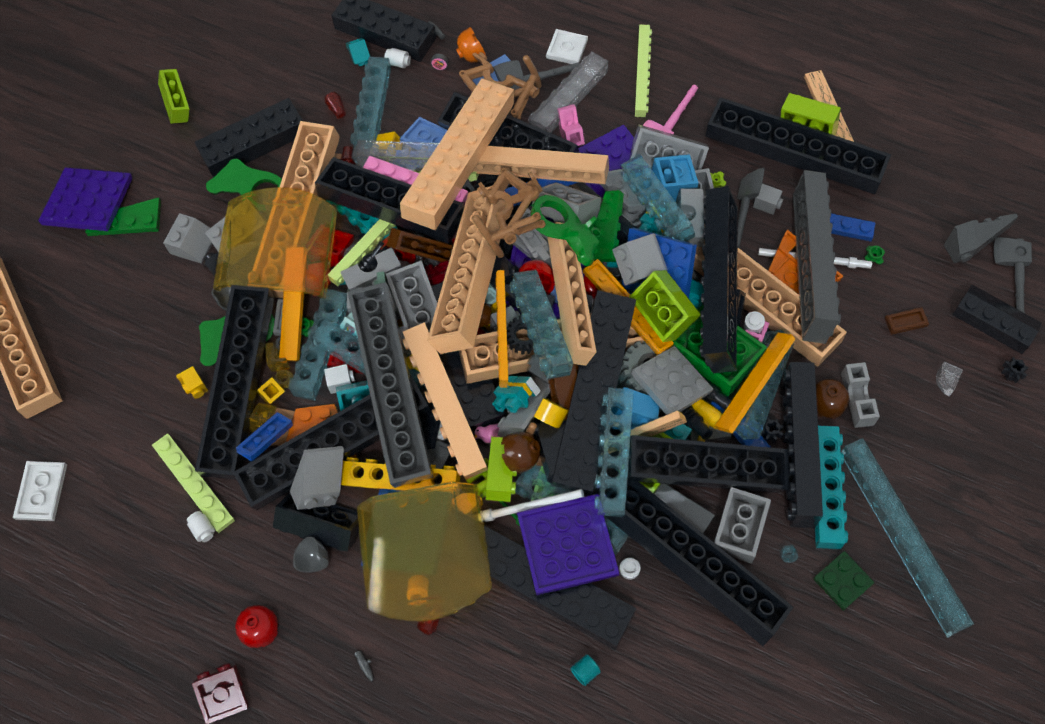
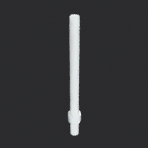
(850, 262)
(490, 514)

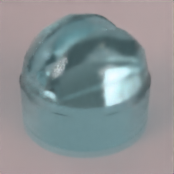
(789, 558)

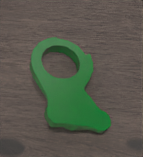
(239, 179)
(580, 236)
(211, 336)

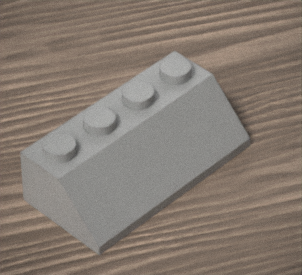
(655, 143)
(413, 295)
(524, 416)

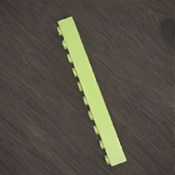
(642, 71)
(365, 245)

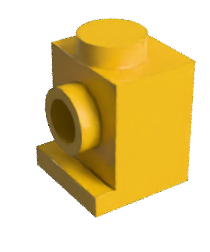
(192, 382)

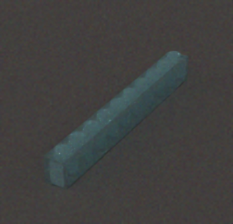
(906, 539)

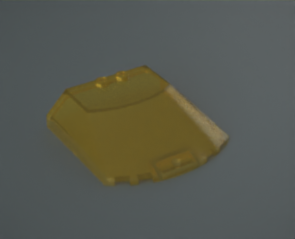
(277, 241)
(424, 551)

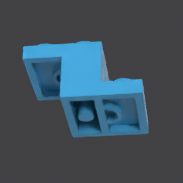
(675, 173)

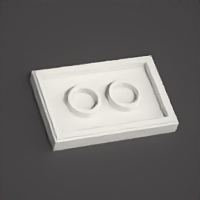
(40, 491)

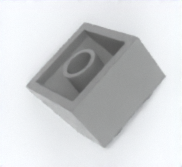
(188, 239)
(639, 259)

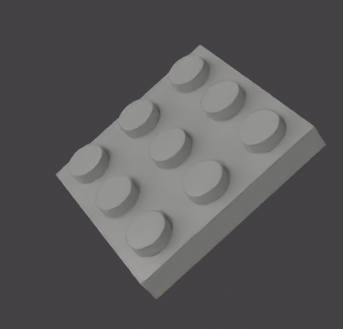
(671, 381)

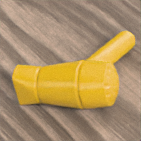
(708, 412)

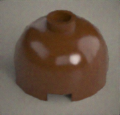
(831, 398)
(520, 451)

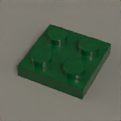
(843, 580)

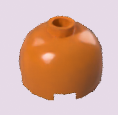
(468, 45)

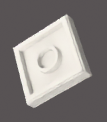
(567, 47)

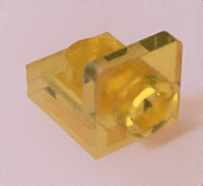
(273, 361)
(260, 415)

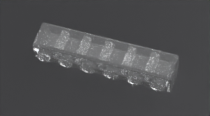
(570, 91)
(403, 154)

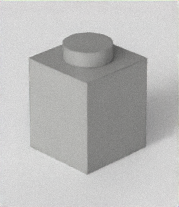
(768, 199)

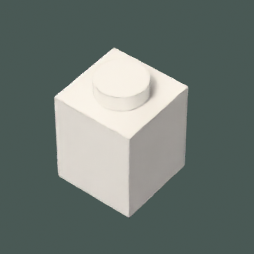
(338, 376)

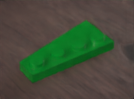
(134, 219)
(608, 225)

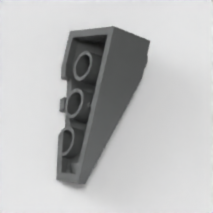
(972, 236)

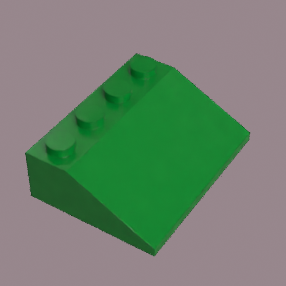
(748, 353)

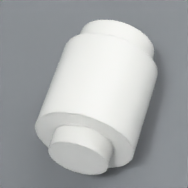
(398, 57)
(754, 322)
(200, 526)

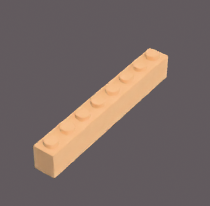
(545, 164)
(572, 301)
(445, 401)

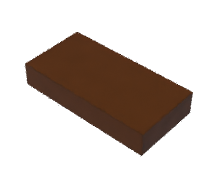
(906, 321)

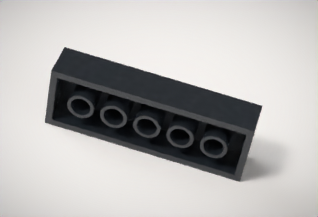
(384, 27)
(250, 136)

